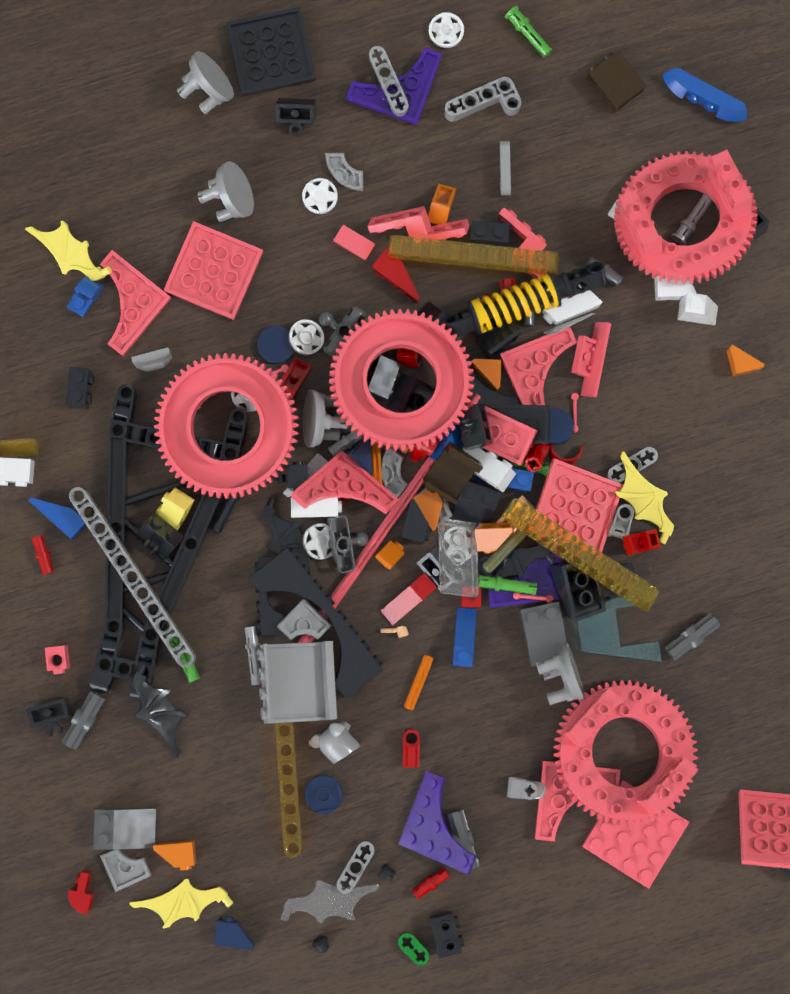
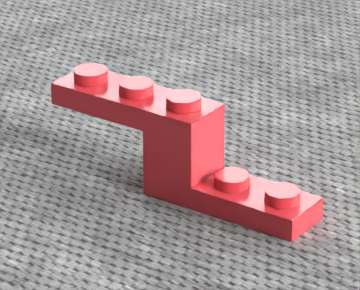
(418, 225)
(531, 241)

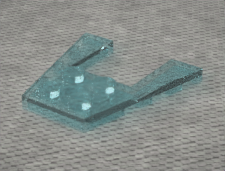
(601, 635)

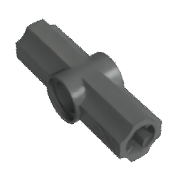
(692, 636)
(83, 720)
(461, 832)

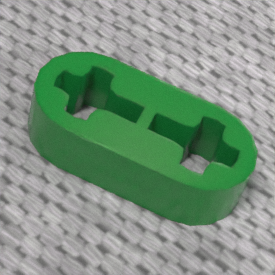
(416, 945)

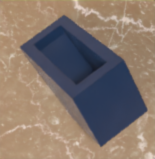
(232, 934)

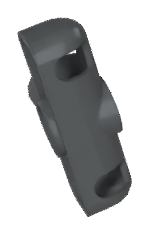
(326, 319)
(342, 533)

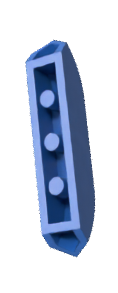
(700, 92)

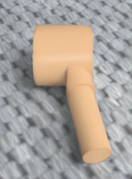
(401, 631)

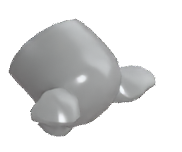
(335, 742)

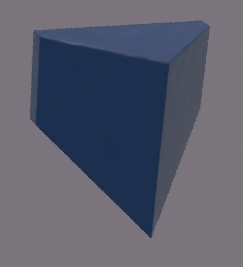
(362, 455)

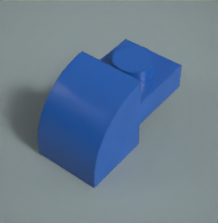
(86, 293)

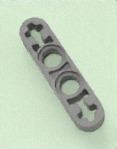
(385, 82)

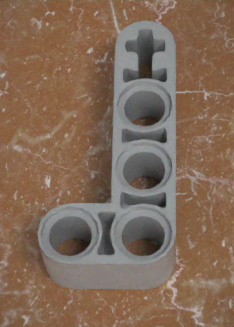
(481, 103)

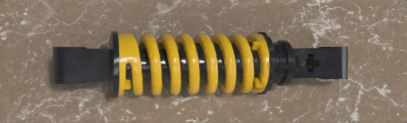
(518, 300)

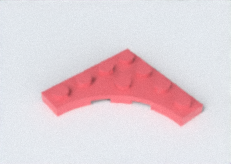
(139, 302)
(530, 362)
(344, 479)
(556, 801)

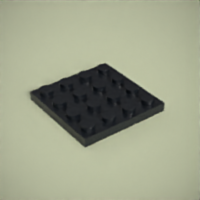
(271, 51)

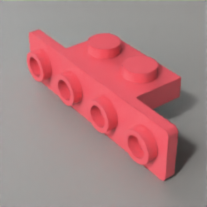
(590, 358)

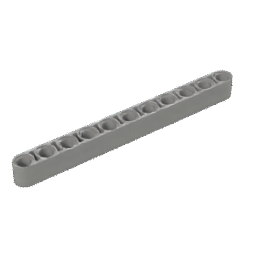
(124, 571)

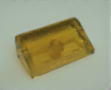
(19, 447)

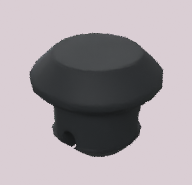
(386, 873)
(321, 944)

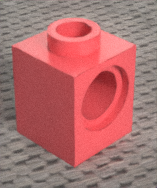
(51, 652)

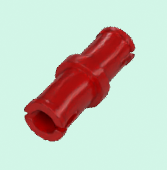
(42, 554)
(431, 883)

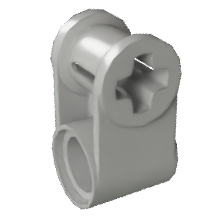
(620, 523)
(523, 789)

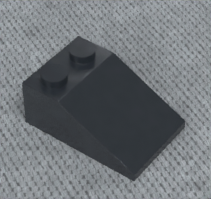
(578, 591)

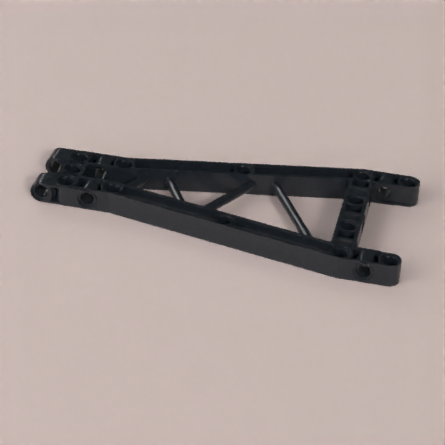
(180, 567)

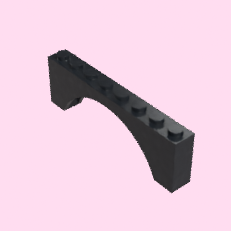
(355, 662)

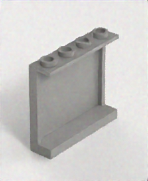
(297, 682)

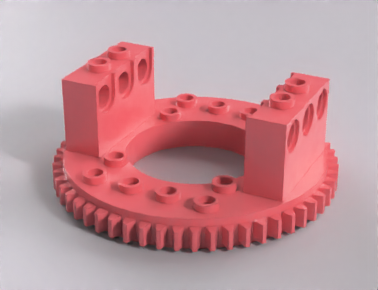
(714, 177)
(411, 333)
(192, 391)
(674, 744)

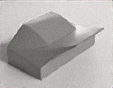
(152, 360)

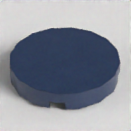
(274, 345)
(560, 426)
(323, 794)

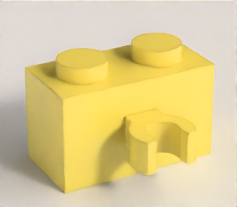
(175, 508)

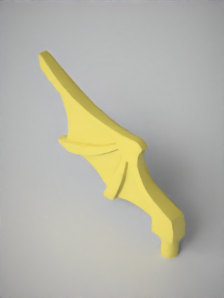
(69, 252)
(645, 499)
(183, 902)

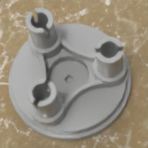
(207, 76)
(232, 189)
(317, 422)
(564, 666)

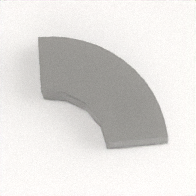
(343, 172)
(391, 472)

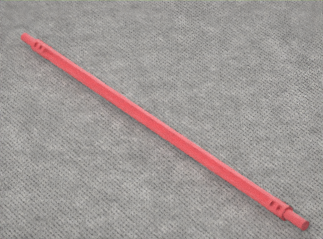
(379, 535)

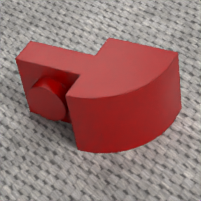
(641, 542)
(80, 897)

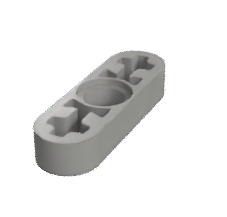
(505, 173)
(647, 462)
(352, 883)

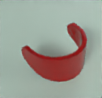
(572, 461)

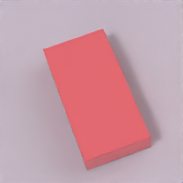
(354, 242)

